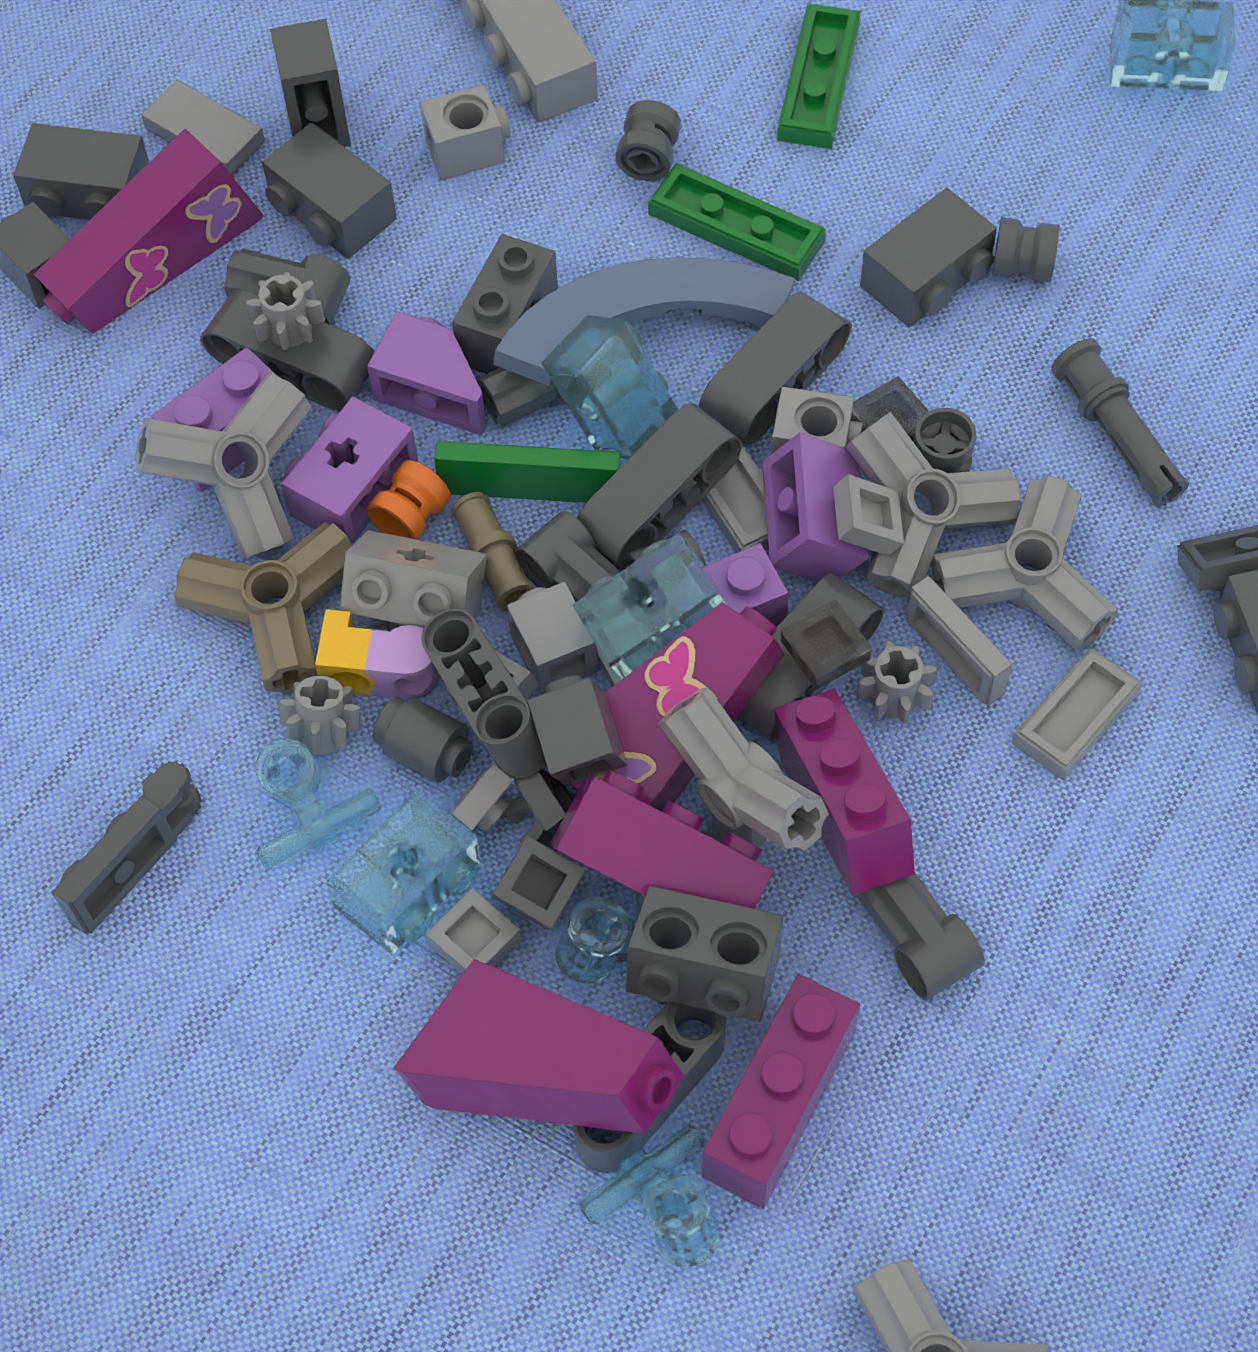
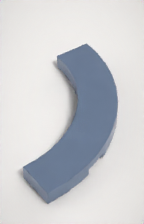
(640, 293)

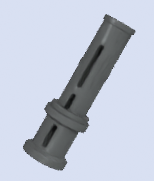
(1106, 401)

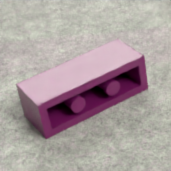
(866, 821)
(655, 848)
(780, 1091)

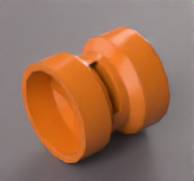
(409, 501)

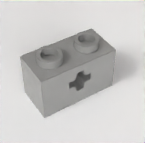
(410, 579)

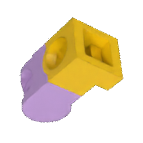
(374, 660)

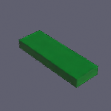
(819, 76)
(737, 221)
(524, 470)

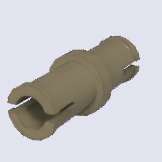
(487, 536)

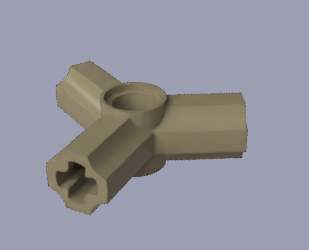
(277, 628)

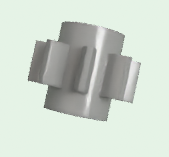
(285, 311)
(897, 682)
(320, 714)

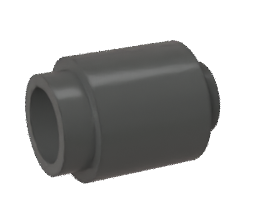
(423, 738)

